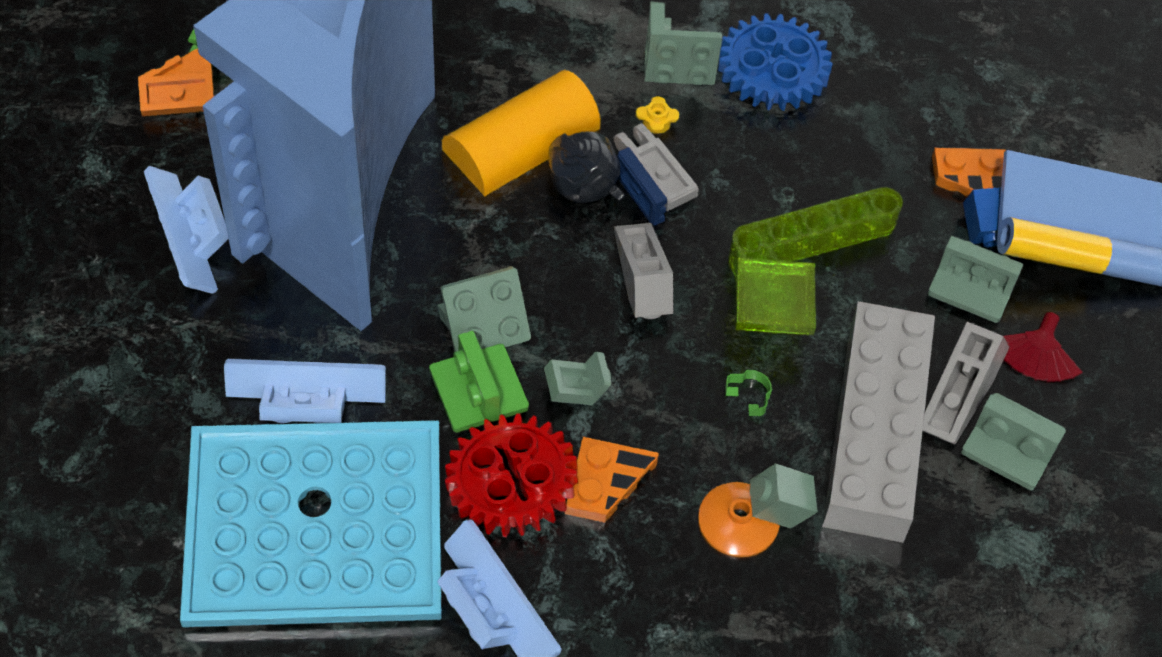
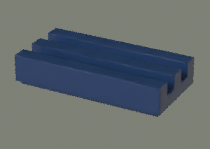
(641, 187)

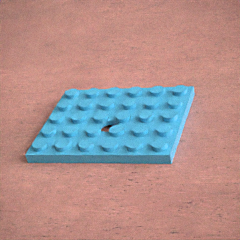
(269, 564)

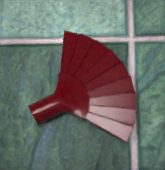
(1040, 354)

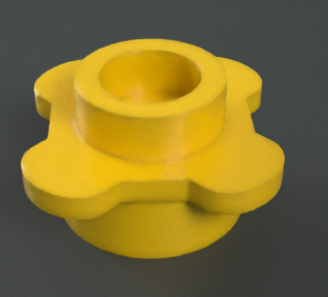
(657, 115)

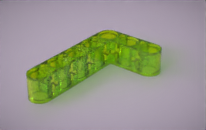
(818, 228)

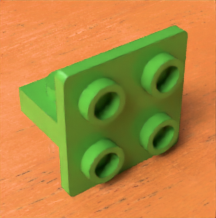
(478, 384)

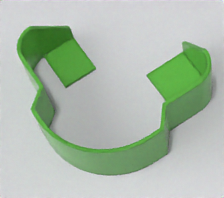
(754, 409)

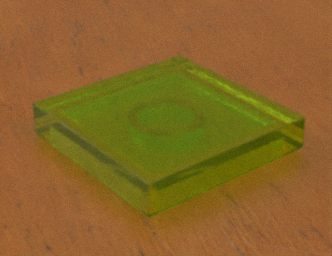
(775, 296)

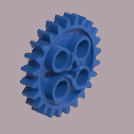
(774, 61)

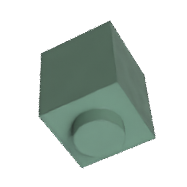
(783, 496)

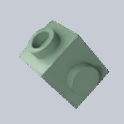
(578, 381)

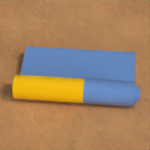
(1080, 218)

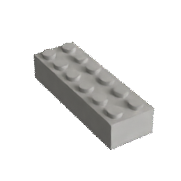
(880, 423)

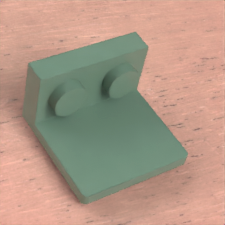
(679, 54)

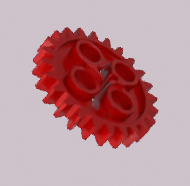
(476, 488)

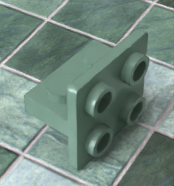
(975, 279)
(488, 306)
(1013, 441)

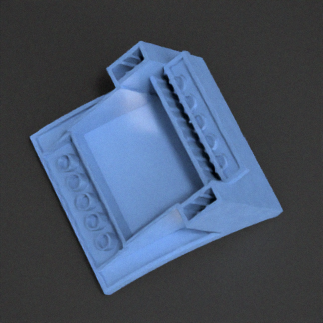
(314, 129)

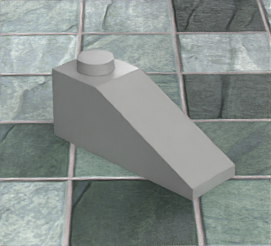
(645, 270)
(964, 382)

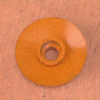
(729, 532)

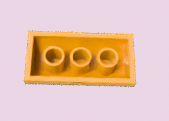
(520, 131)

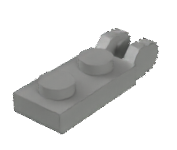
(660, 165)

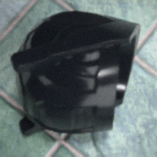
(584, 167)

